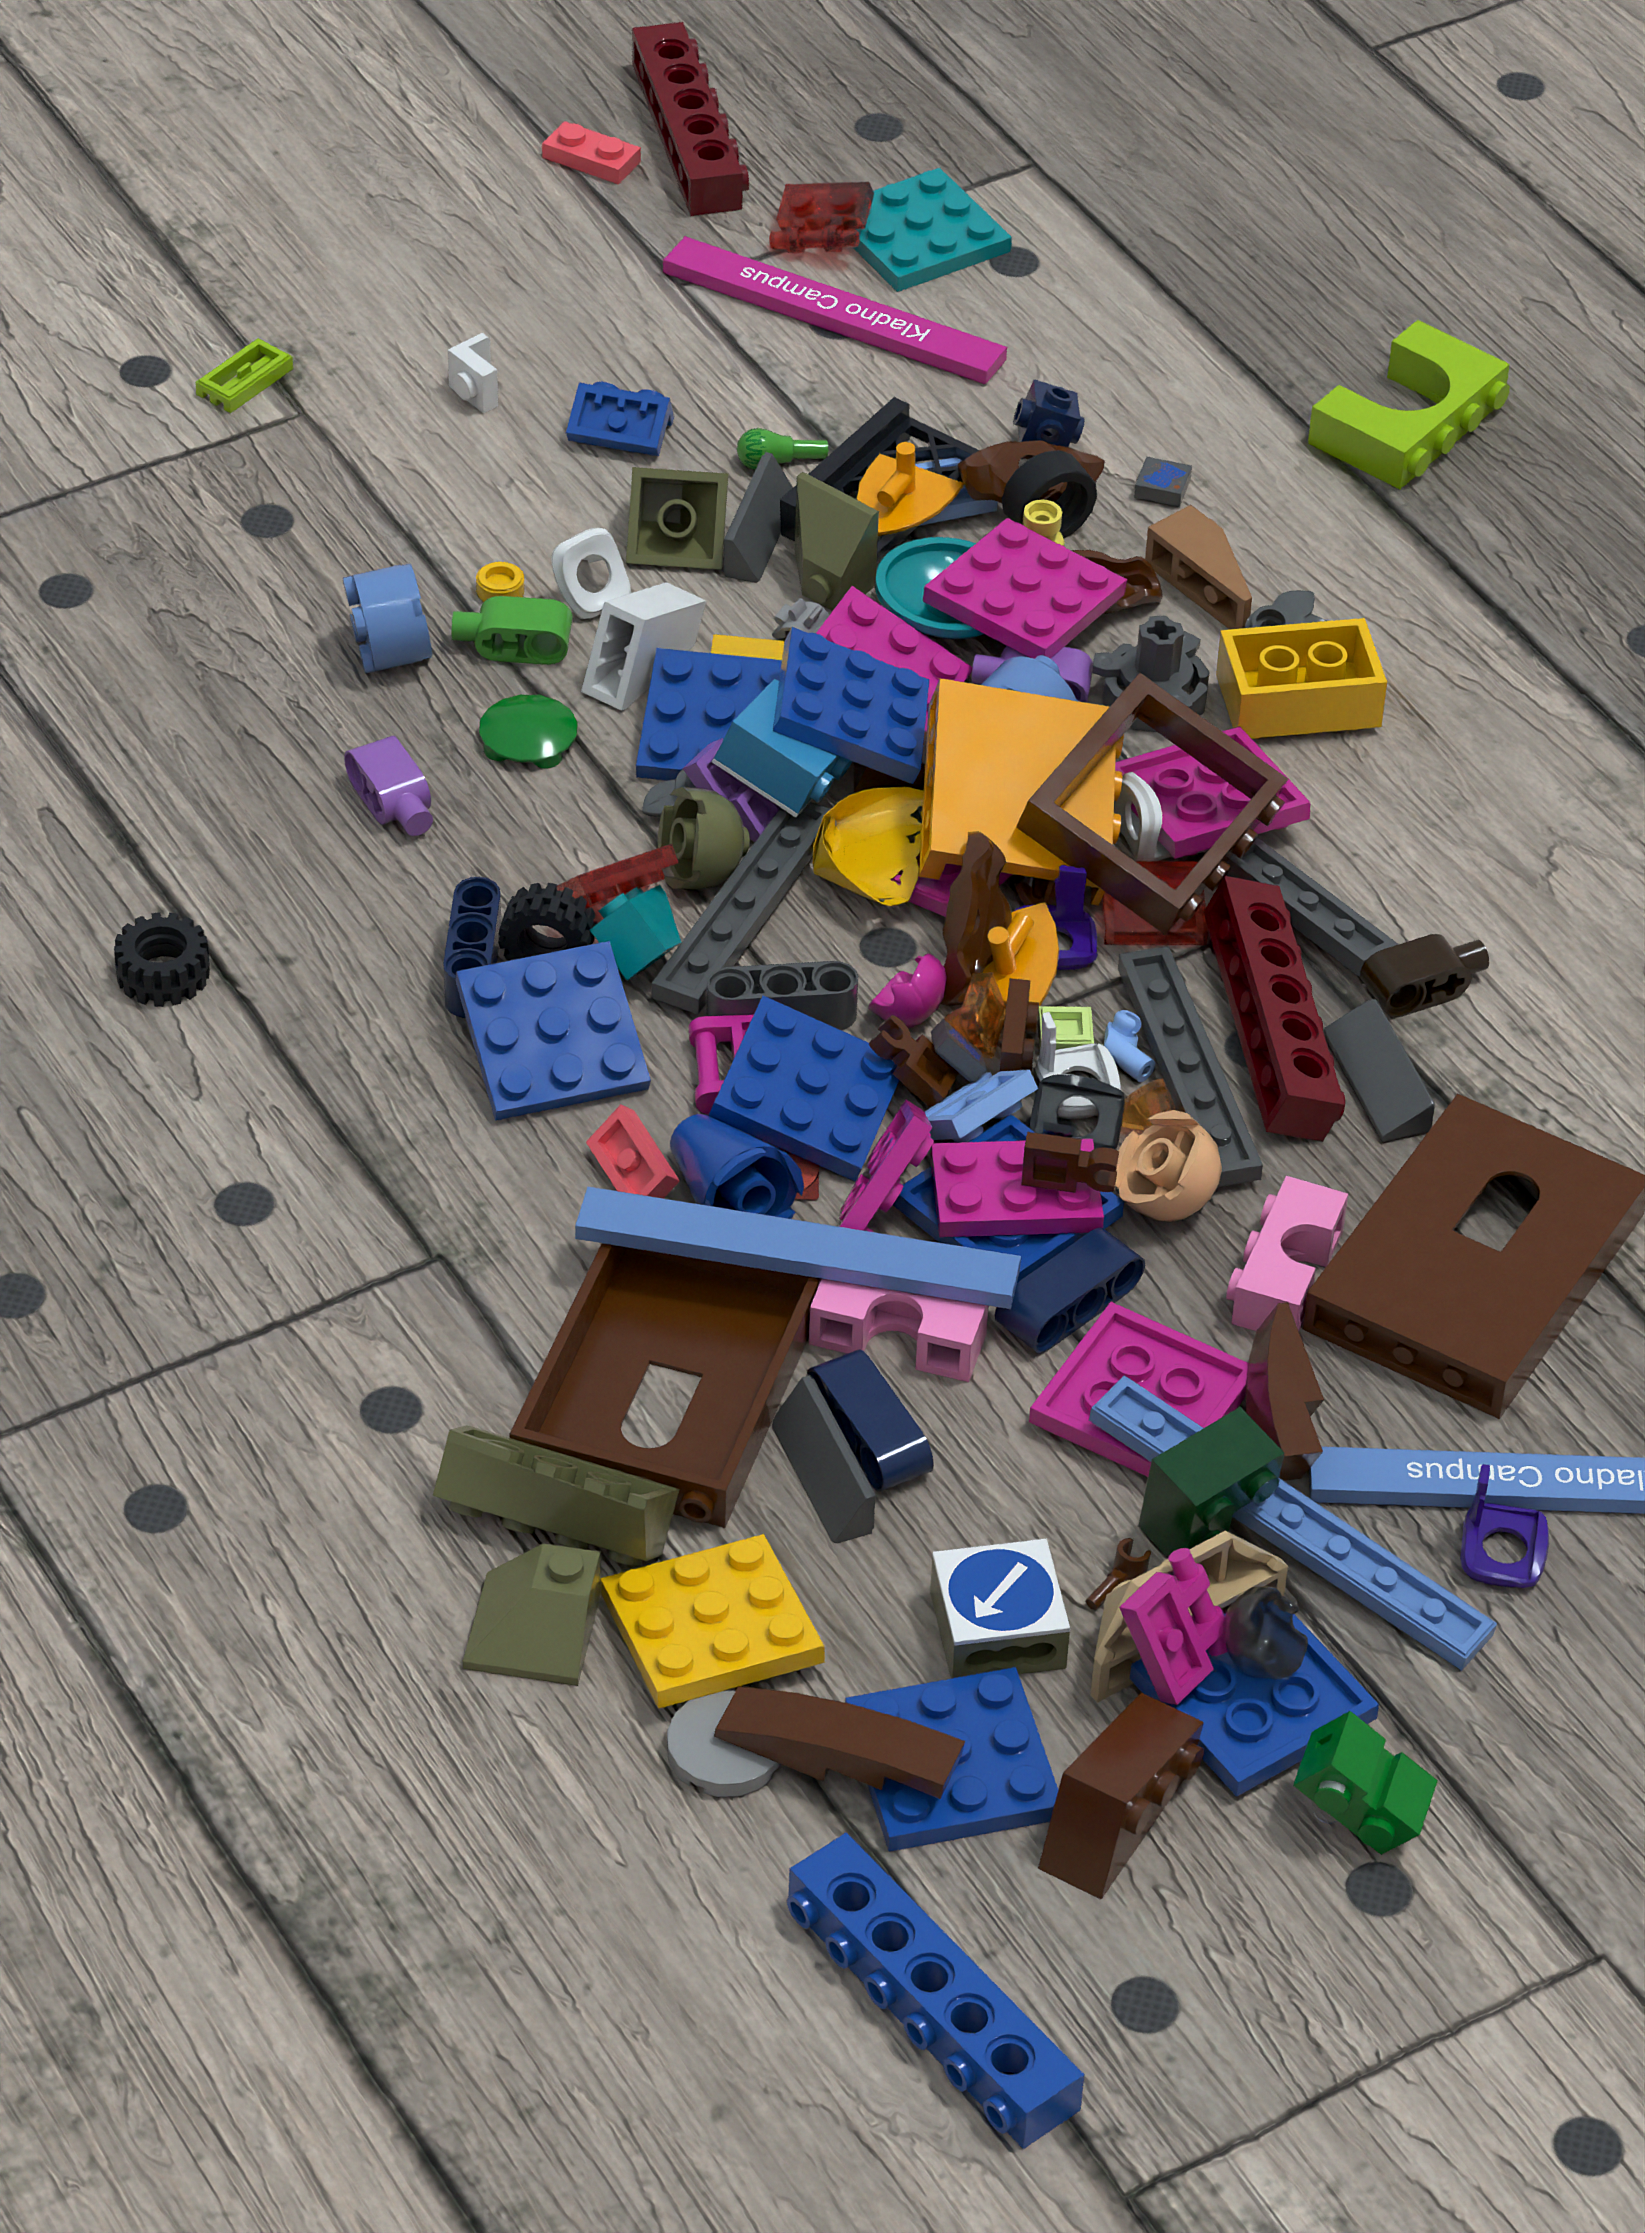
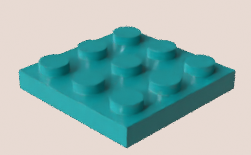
(927, 231)

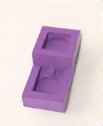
(753, 807)

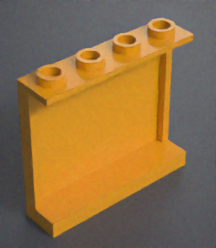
(989, 758)

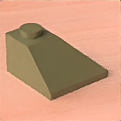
(677, 518)
(833, 542)
(537, 1615)

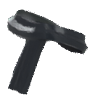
(1059, 1087)

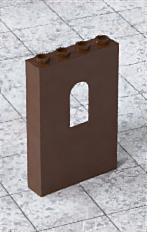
(1455, 1308)
(686, 1314)

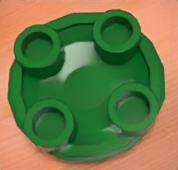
(528, 730)

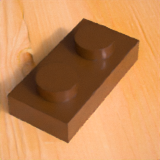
(1020, 1019)

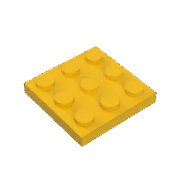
(712, 1621)

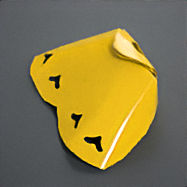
(871, 843)

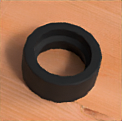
(1041, 474)

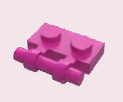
(1165, 1632)

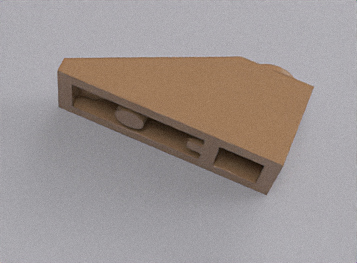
(1199, 562)

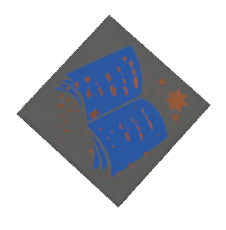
(1163, 481)
(958, 1051)

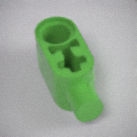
(516, 629)

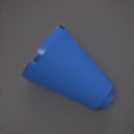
(734, 1168)

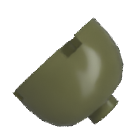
(705, 838)

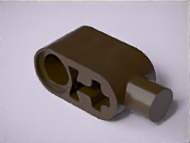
(1422, 973)

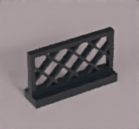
(877, 436)

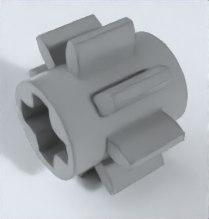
(802, 615)

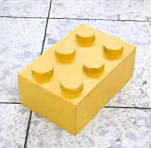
(1301, 678)

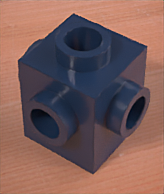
(1049, 415)

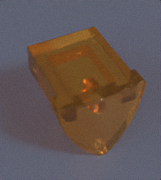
(981, 1014)
(1145, 1103)

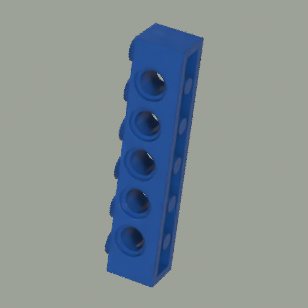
(862, 1915)

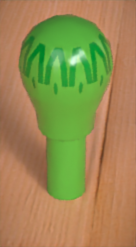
(784, 449)

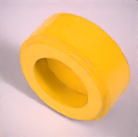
(499, 580)

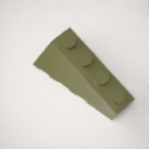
(556, 1494)

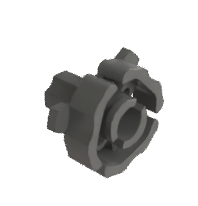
(1163, 656)

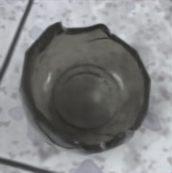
(1262, 1634)

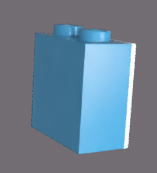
(773, 763)

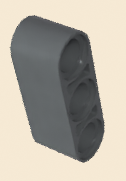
(814, 988)

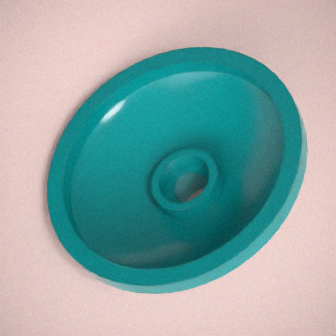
(902, 582)

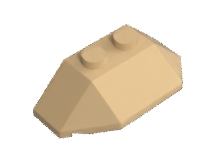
(1231, 1569)

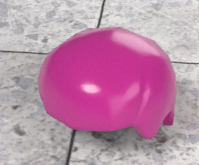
(912, 995)

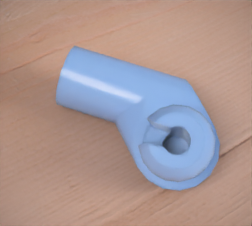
(1122, 1041)

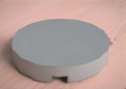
(707, 1760)

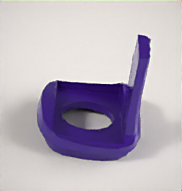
(1072, 920)
(1489, 1518)

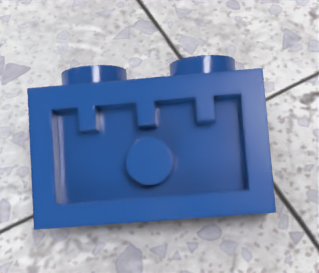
(619, 418)

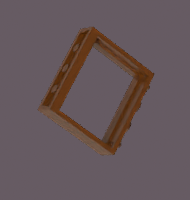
(1110, 867)

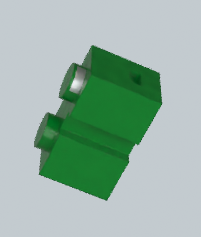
(1363, 1784)

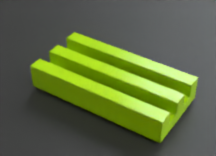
(249, 378)

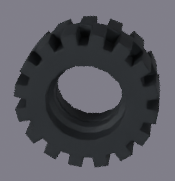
(544, 908)
(162, 979)

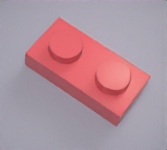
(591, 152)
(631, 1156)

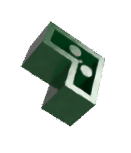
(1206, 1480)

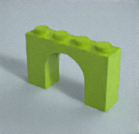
(1402, 442)

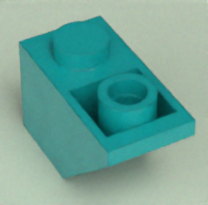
(638, 929)

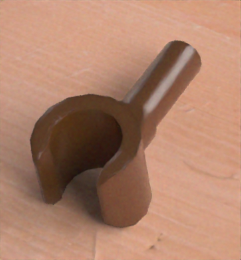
(1123, 1569)

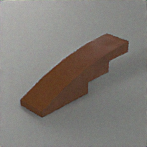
(839, 1736)

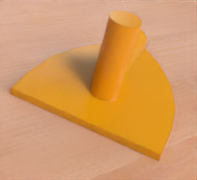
(904, 492)
(1025, 951)

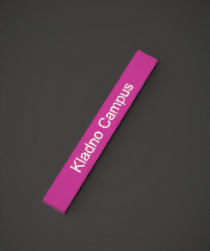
(835, 310)

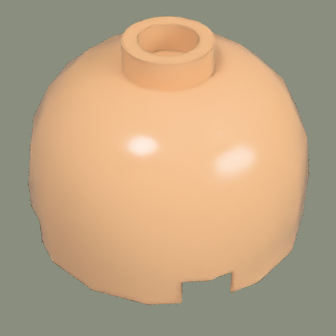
(1168, 1167)

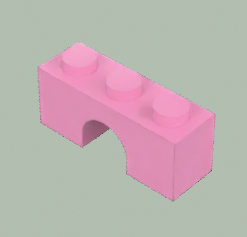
(1297, 1227)
(945, 1329)

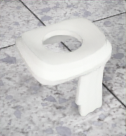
(594, 546)
(1144, 831)
(1087, 1058)

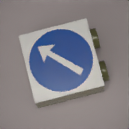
(1000, 1608)

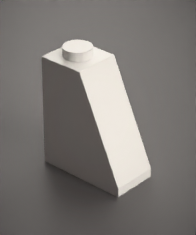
(629, 636)

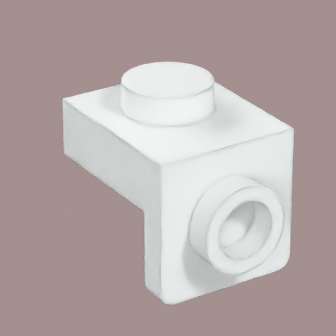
(473, 374)

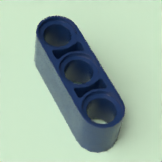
(471, 934)
(1071, 1289)
(873, 1420)

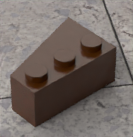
(1118, 1792)

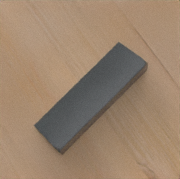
(756, 523)
(1380, 1072)
(825, 1463)

